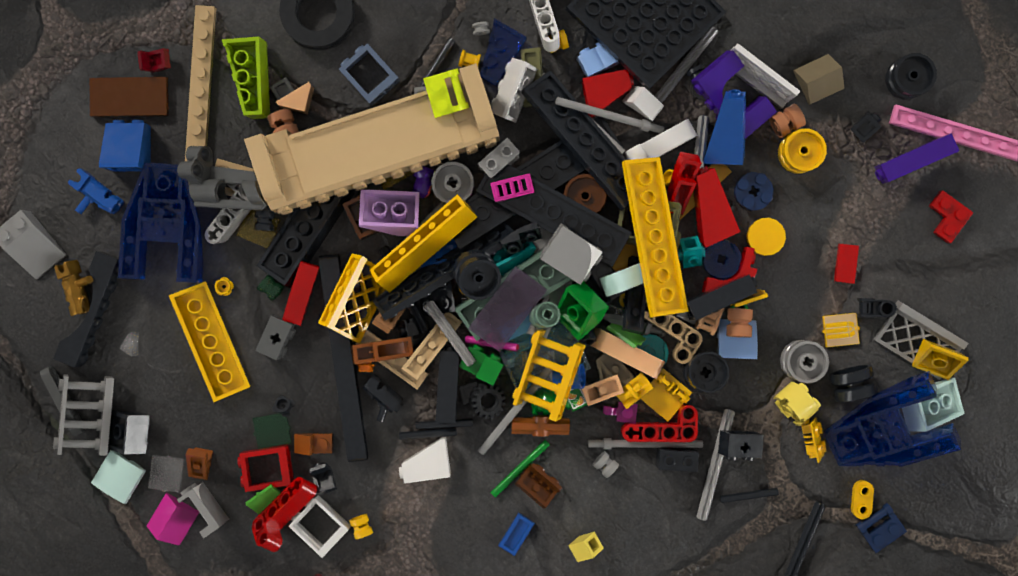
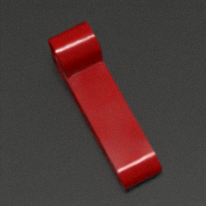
(659, 427)
(280, 511)

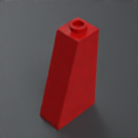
(712, 209)

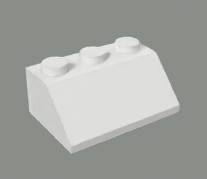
(509, 97)

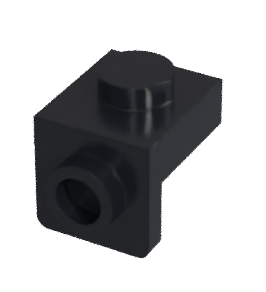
(323, 478)

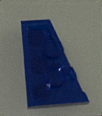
(502, 47)

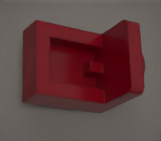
(154, 60)

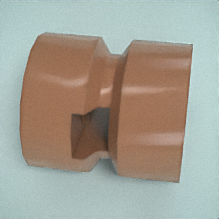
(282, 117)
(790, 119)
(739, 322)

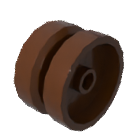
(586, 183)

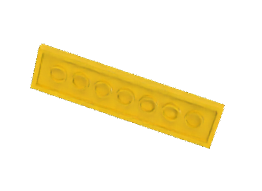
(654, 237)

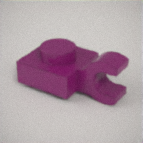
(622, 414)

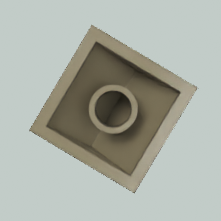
(820, 78)

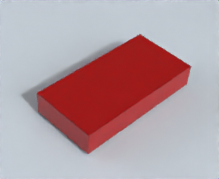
(846, 263)

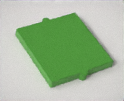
(630, 338)
(263, 499)

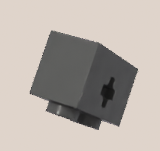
(268, 344)

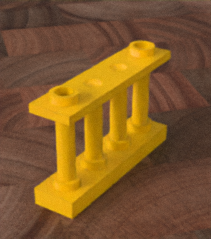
(561, 389)

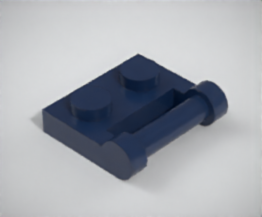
(883, 533)

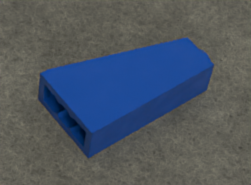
(728, 135)

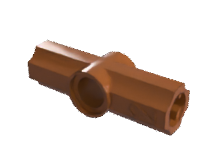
(540, 426)

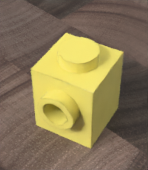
(586, 546)

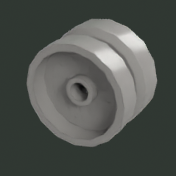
(448, 173)
(814, 366)

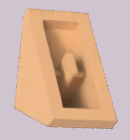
(298, 100)

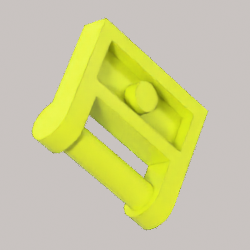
(439, 94)

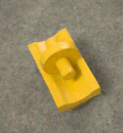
(635, 390)

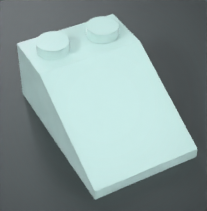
(935, 411)

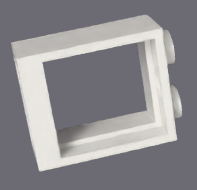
(306, 536)

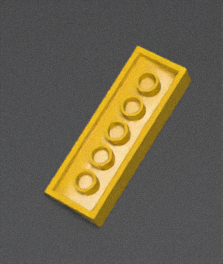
(209, 341)

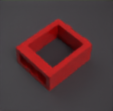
(285, 465)

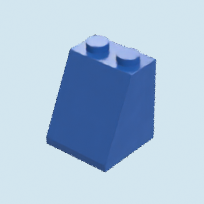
(125, 146)

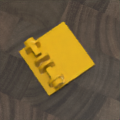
(666, 395)
(819, 447)

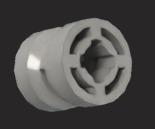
(605, 464)

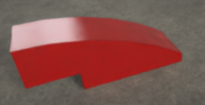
(683, 179)
(300, 293)

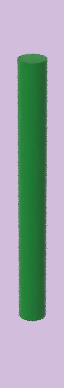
(520, 468)

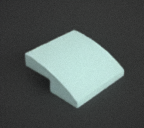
(118, 477)

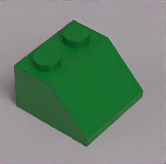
(581, 309)

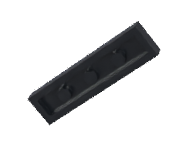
(634, 305)

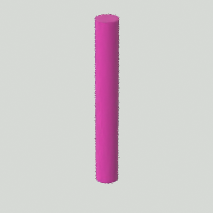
(508, 346)

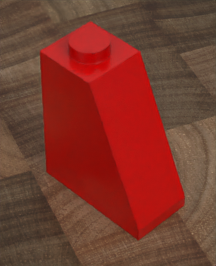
(606, 88)

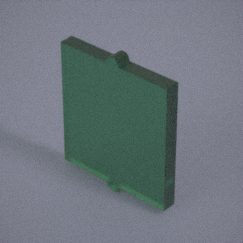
(271, 430)

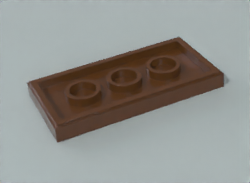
(128, 96)

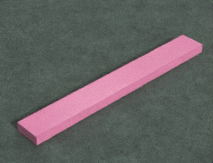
(962, 134)

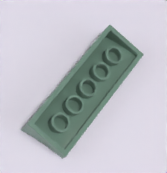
(535, 268)

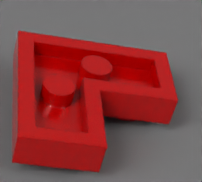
(954, 216)

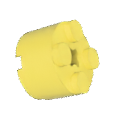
(797, 403)

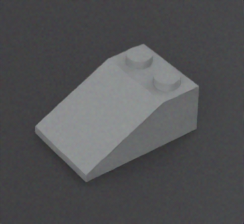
(30, 244)

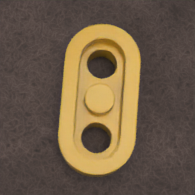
(862, 500)

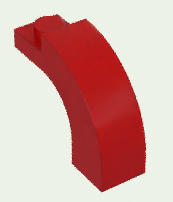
(748, 258)

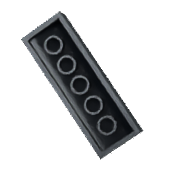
(301, 238)

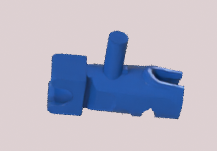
(95, 193)

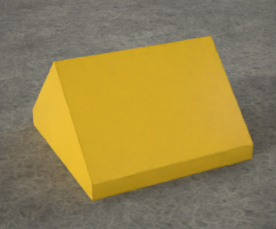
(938, 359)

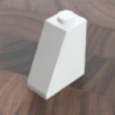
(427, 464)

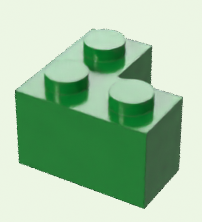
(486, 366)

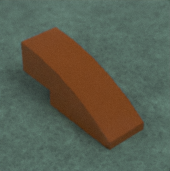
(382, 350)

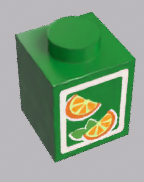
(576, 399)

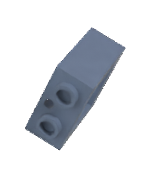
(383, 88)

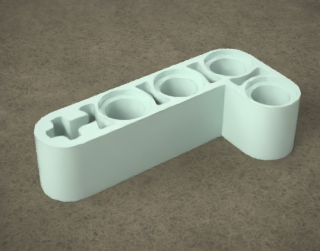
(622, 280)

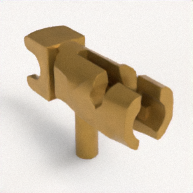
(74, 286)

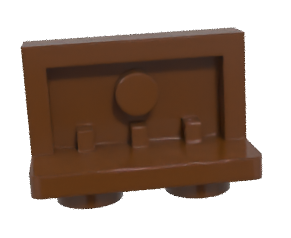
(538, 485)

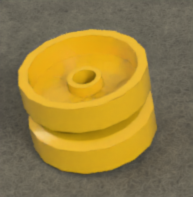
(813, 149)

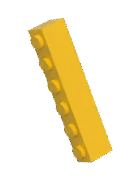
(423, 243)

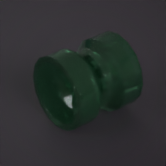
(270, 287)

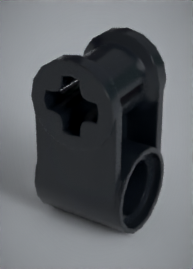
(873, 308)

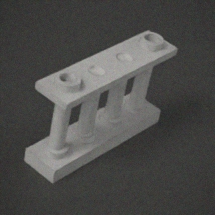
(102, 425)

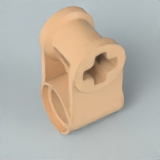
(712, 319)

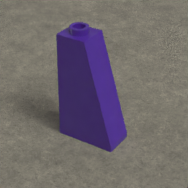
(916, 158)

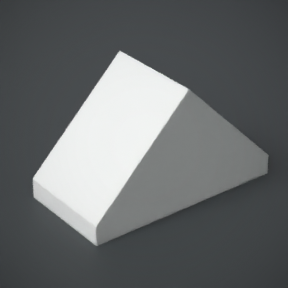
(643, 102)

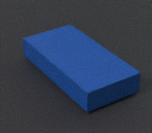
(516, 534)

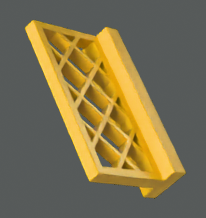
(344, 292)

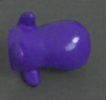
(423, 182)

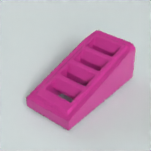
(494, 185)

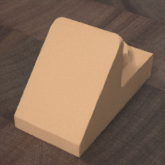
(602, 390)

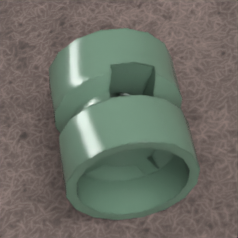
(544, 315)

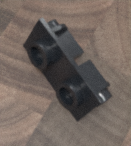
(409, 329)

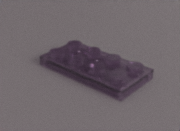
(507, 308)

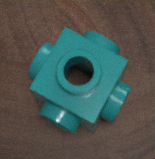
(690, 252)

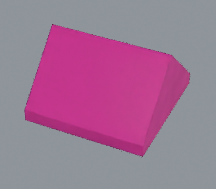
(172, 520)

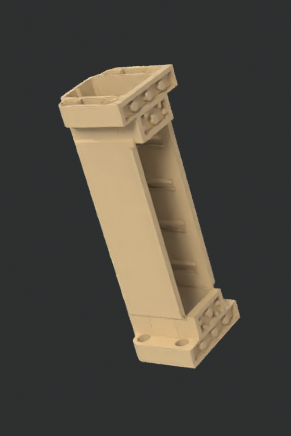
(370, 146)

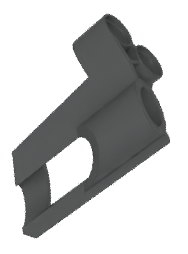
(209, 182)

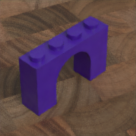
(711, 84)

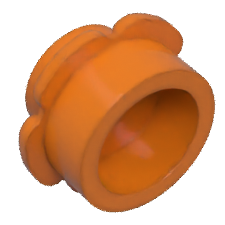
(365, 367)

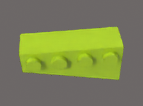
(250, 73)

